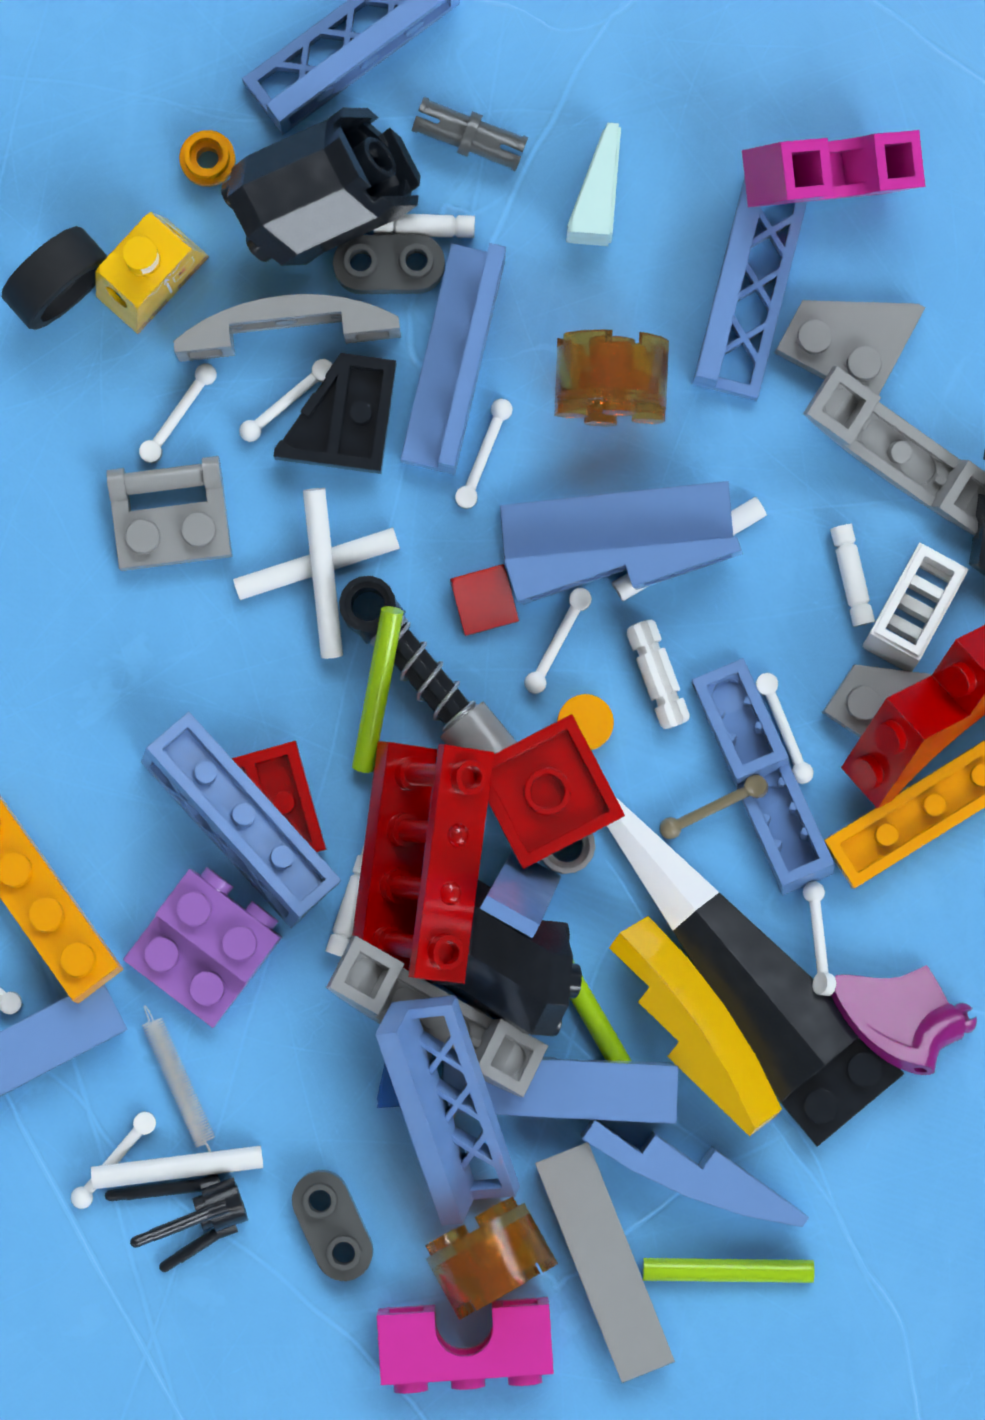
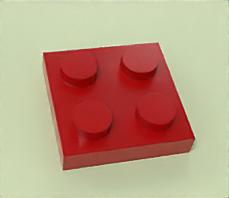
(550, 792)

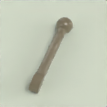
(754, 786)

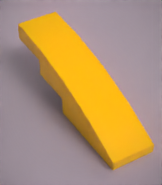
(710, 1042)

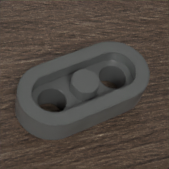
(388, 267)
(332, 1226)

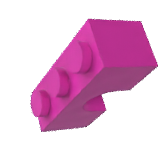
(833, 169)
(417, 1354)

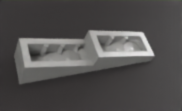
(605, 1262)

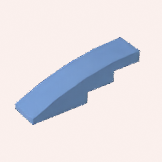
(712, 1181)

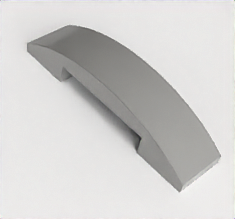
(215, 334)
(896, 449)
(374, 980)

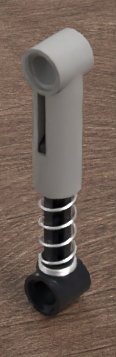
(464, 721)

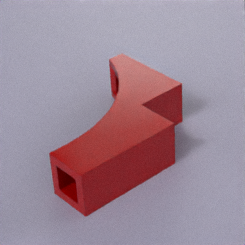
(920, 721)

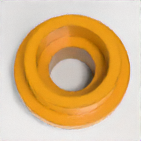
(199, 143)

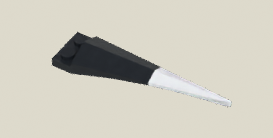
(799, 1037)

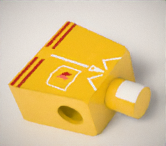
(147, 270)

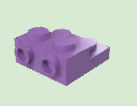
(204, 945)

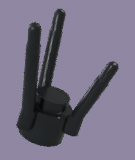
(217, 1207)

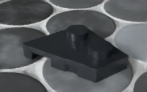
(345, 418)

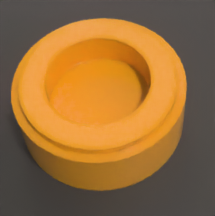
(592, 717)

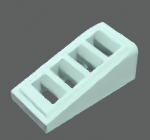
(595, 206)

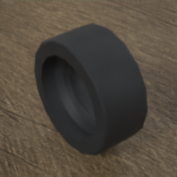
(54, 278)

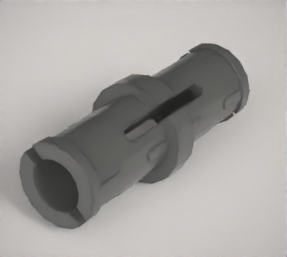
(469, 134)

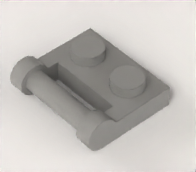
(170, 532)

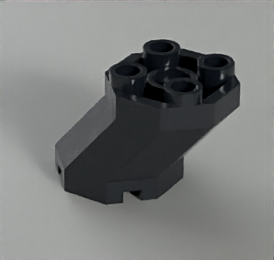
(321, 187)
(518, 975)

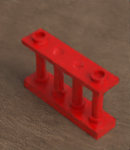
(395, 853)

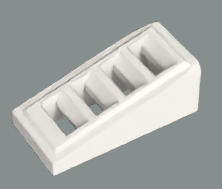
(891, 646)

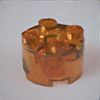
(611, 377)
(489, 1259)

